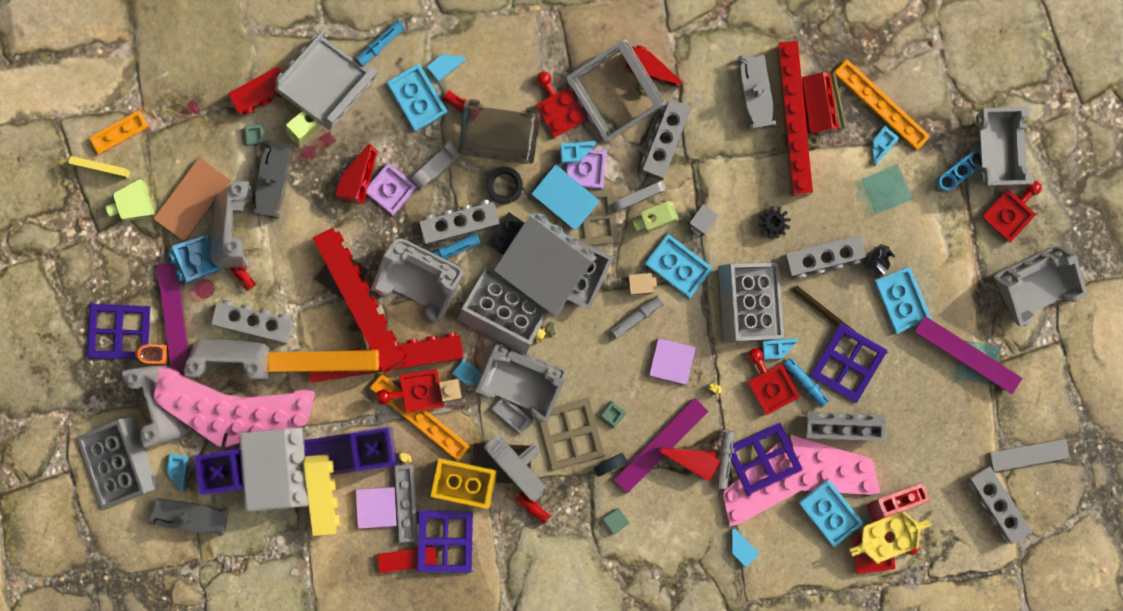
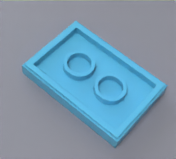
(417, 97)
(565, 197)
(678, 266)
(902, 299)
(830, 512)

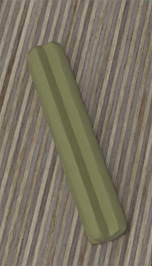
(838, 104)

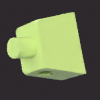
(300, 130)
(132, 202)
(664, 213)

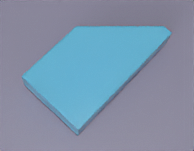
(445, 65)
(882, 144)
(575, 151)
(777, 348)
(467, 373)
(177, 470)
(742, 548)

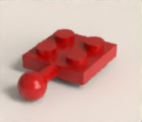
(561, 109)
(1011, 214)
(773, 387)
(418, 390)
(866, 564)

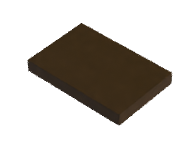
(484, 459)

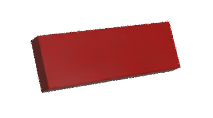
(404, 559)

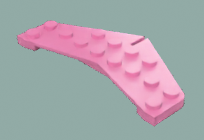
(217, 413)
(844, 469)

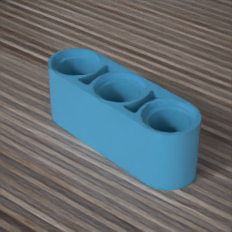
(952, 175)

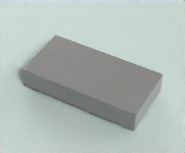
(512, 415)

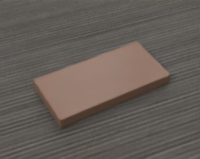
(191, 199)

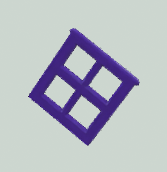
(118, 331)
(848, 362)
(764, 459)
(445, 542)

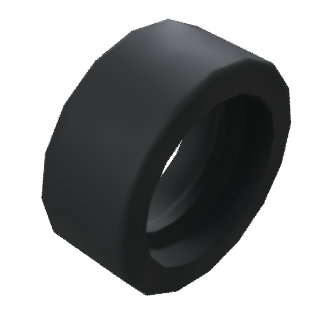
(505, 199)

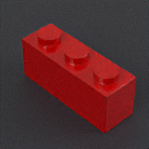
(256, 92)
(820, 103)

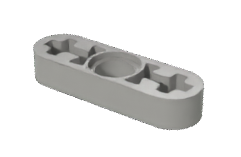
(639, 196)

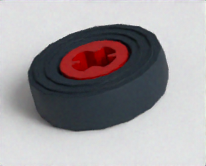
(610, 464)

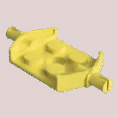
(905, 532)

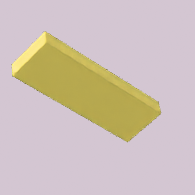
(100, 167)

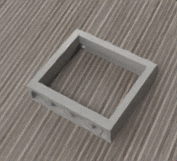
(641, 74)

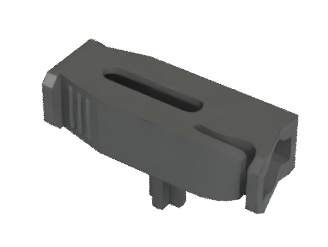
(272, 180)
(189, 516)

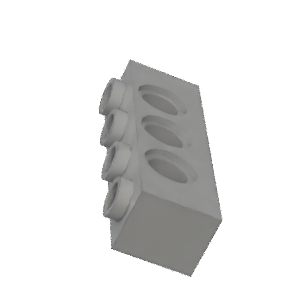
(680, 113)
(470, 226)
(853, 245)
(222, 319)
(845, 426)
(1019, 527)

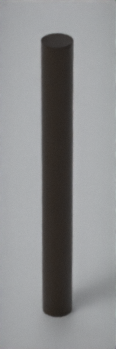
(819, 307)

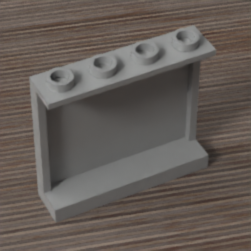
(324, 81)
(545, 263)

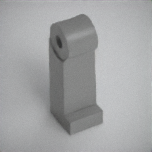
(436, 166)

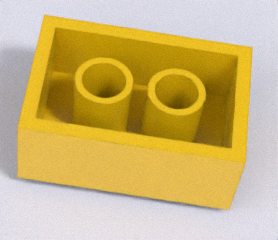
(464, 483)

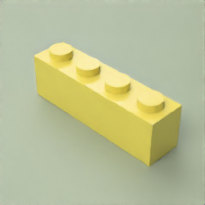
(320, 494)

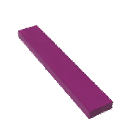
(173, 317)
(968, 355)
(666, 438)

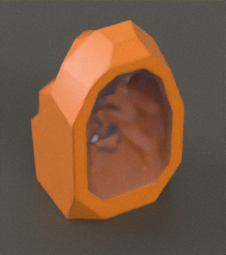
(151, 354)

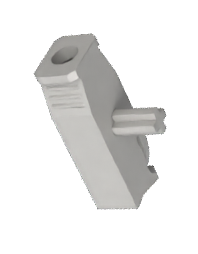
(756, 92)
(517, 466)

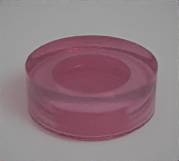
(204, 288)

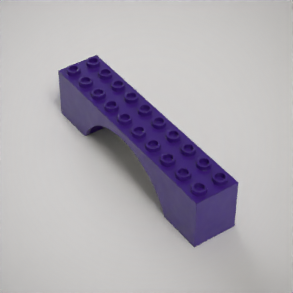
(348, 452)

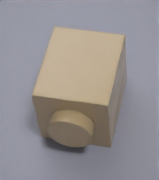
(642, 284)
(450, 390)

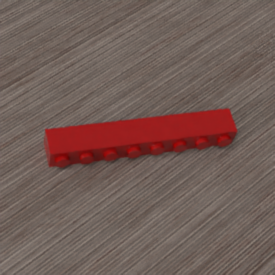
(794, 118)
(358, 299)
(416, 353)

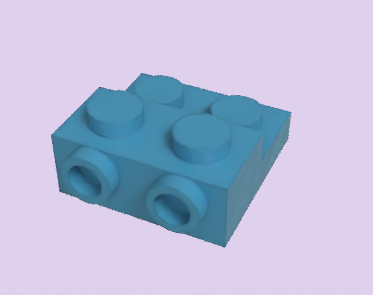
(192, 259)

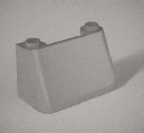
(1003, 147)
(225, 249)
(419, 277)
(1040, 282)
(252, 353)
(522, 380)
(165, 425)

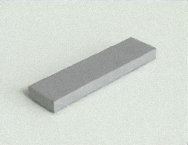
(1029, 455)
(406, 503)

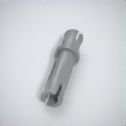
(634, 319)
(726, 450)

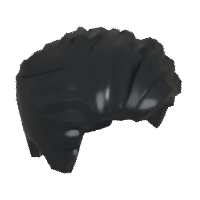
(878, 261)

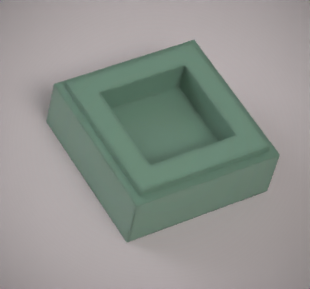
(255, 134)
(613, 414)
(616, 521)

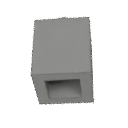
(702, 221)

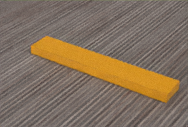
(881, 105)
(323, 361)
(424, 422)

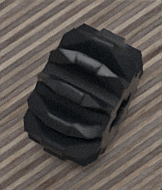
(778, 217)

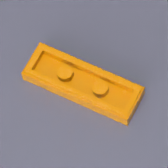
(119, 132)

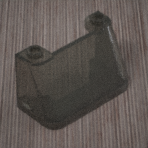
(499, 133)

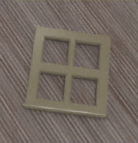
(611, 216)
(571, 434)

